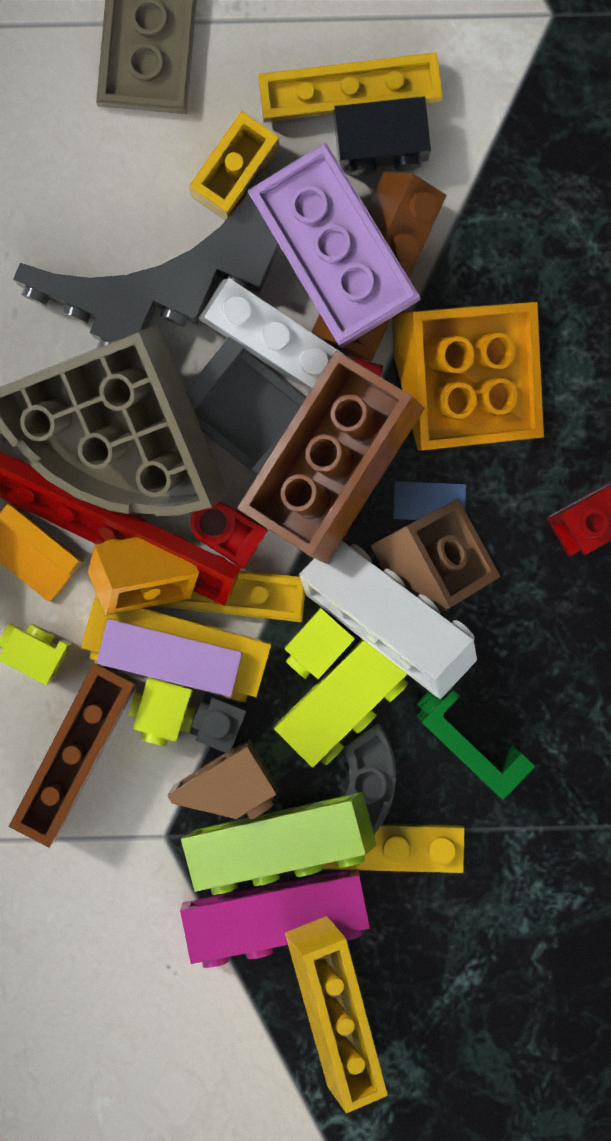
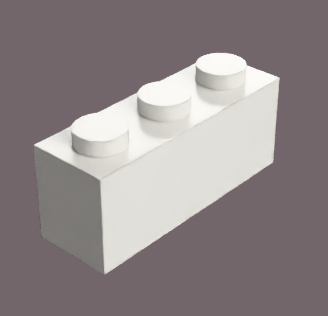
(267, 333)

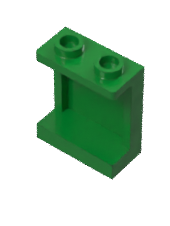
(501, 775)

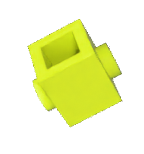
(162, 711)

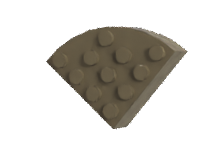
(115, 429)

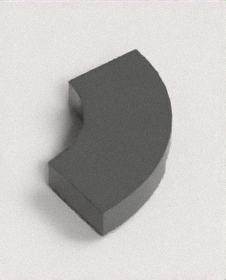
(372, 772)

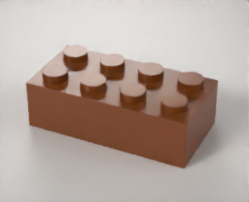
(331, 457)

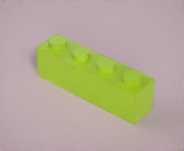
(279, 843)

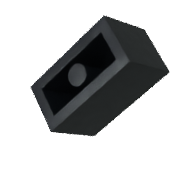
(382, 135)

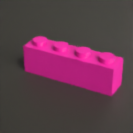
(258, 917)

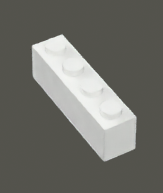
(391, 618)

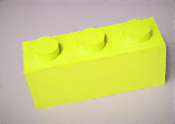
(340, 703)

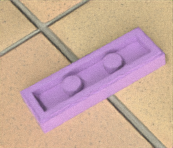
(169, 657)

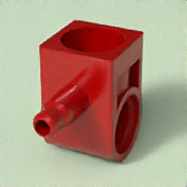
(238, 539)

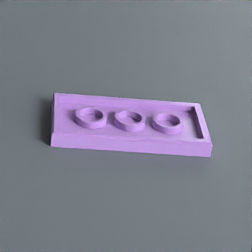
(333, 245)

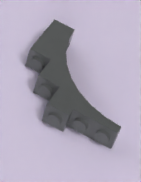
(180, 287)

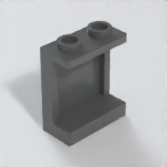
(243, 404)

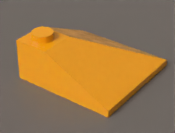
(471, 373)

